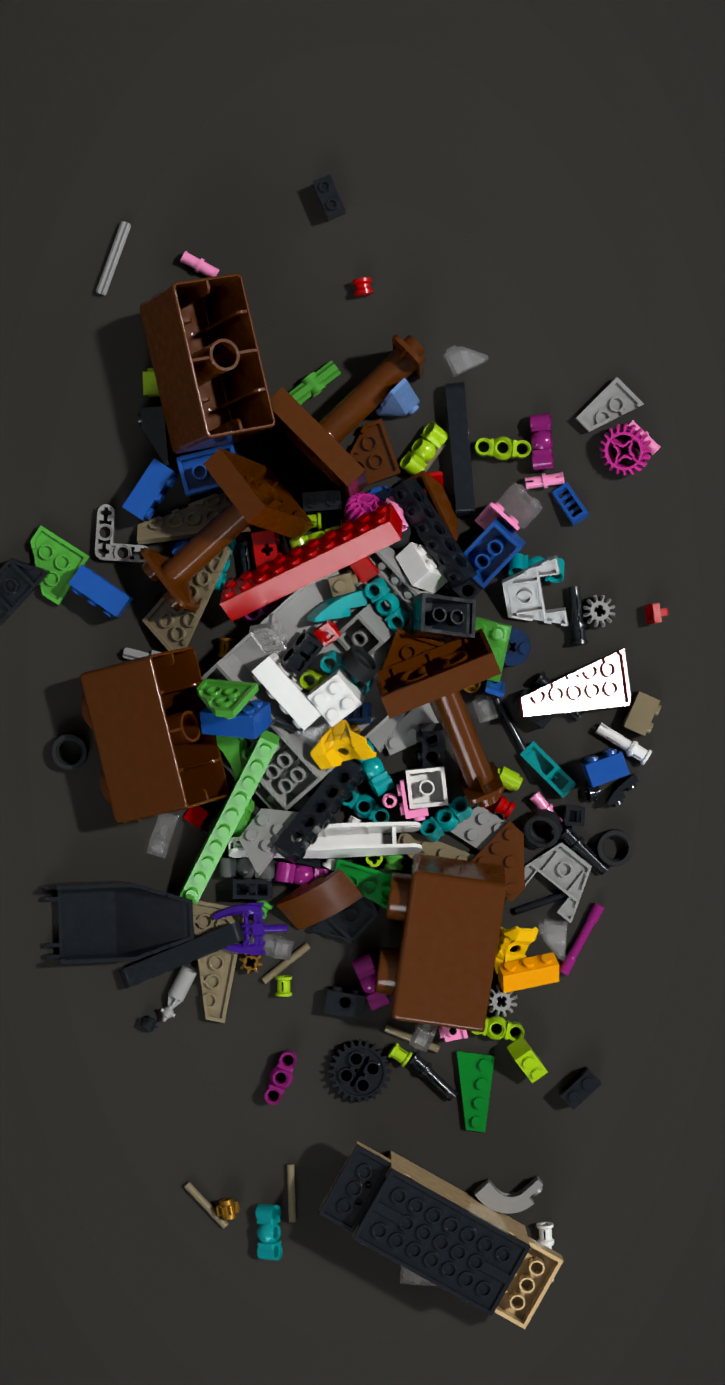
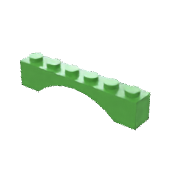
(236, 753)

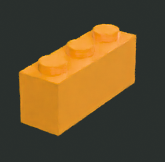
(528, 972)

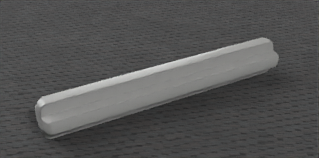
(113, 258)

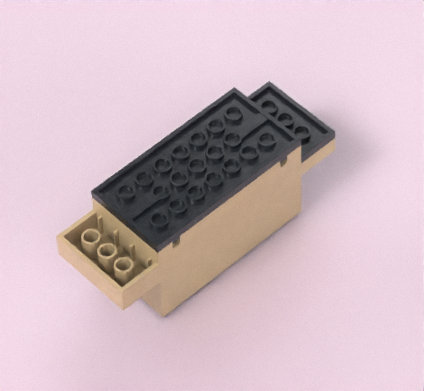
(441, 1234)

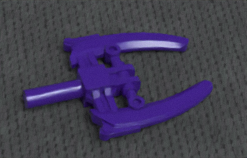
(256, 928)

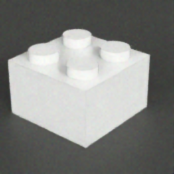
(421, 568)
(336, 697)
(426, 787)

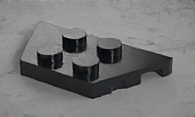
(16, 584)
(350, 921)

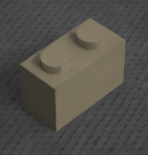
(642, 713)

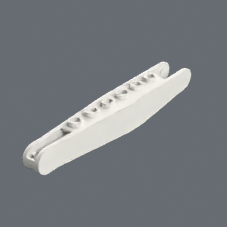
(350, 840)

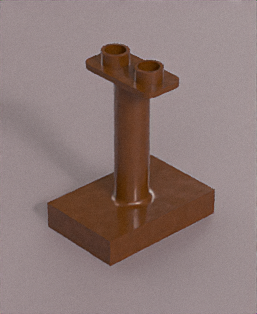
(322, 439)
(255, 499)
(438, 678)

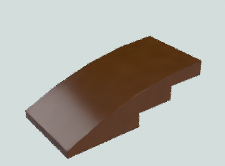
(319, 899)

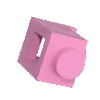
(444, 1033)

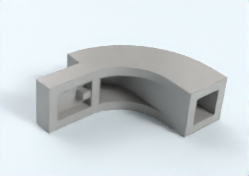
(508, 1202)

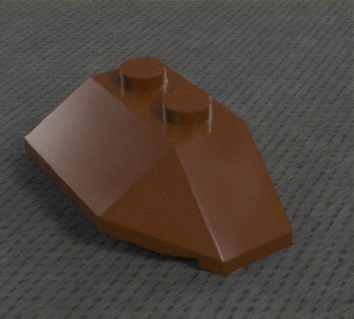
(439, 500)

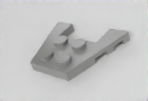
(525, 595)
(565, 871)

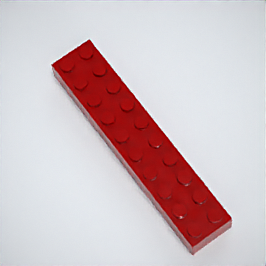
(311, 562)

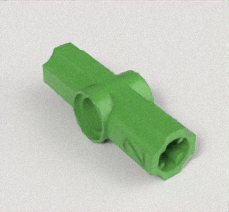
(315, 383)

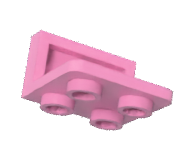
(493, 511)
(417, 814)

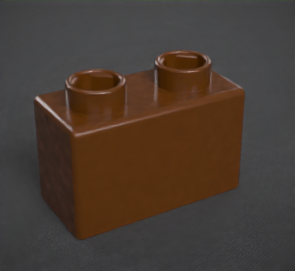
(207, 363)
(152, 735)
(445, 943)

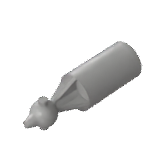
(178, 991)

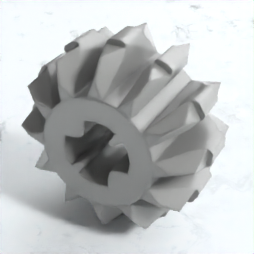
(604, 606)
(502, 1007)

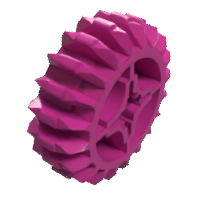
(619, 446)
(360, 504)

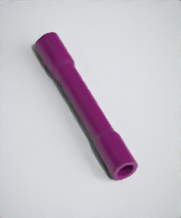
(591, 920)

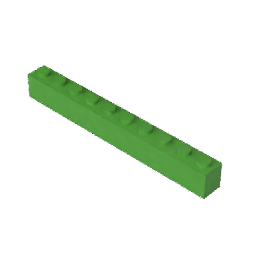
(229, 816)

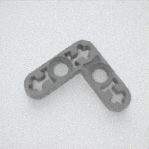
(113, 547)

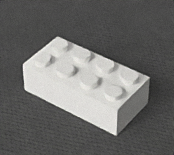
(286, 689)

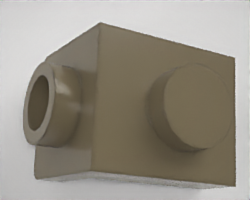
(343, 583)

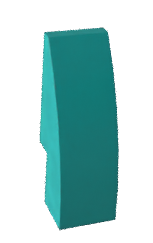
(338, 606)
(548, 769)

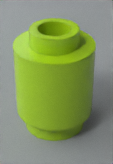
(510, 779)

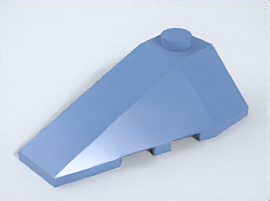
(399, 401)

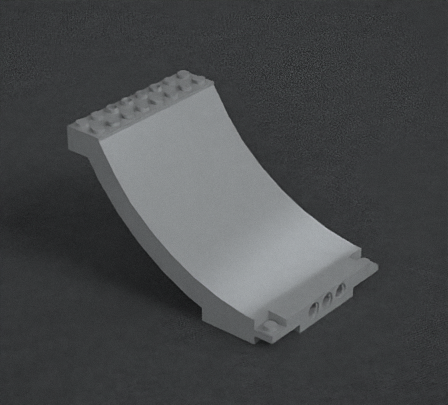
(292, 768)

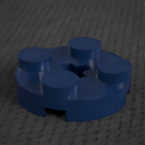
(522, 648)

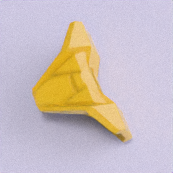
(339, 736)
(513, 936)

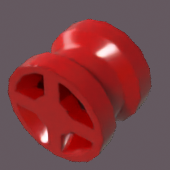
(362, 286)
(504, 807)

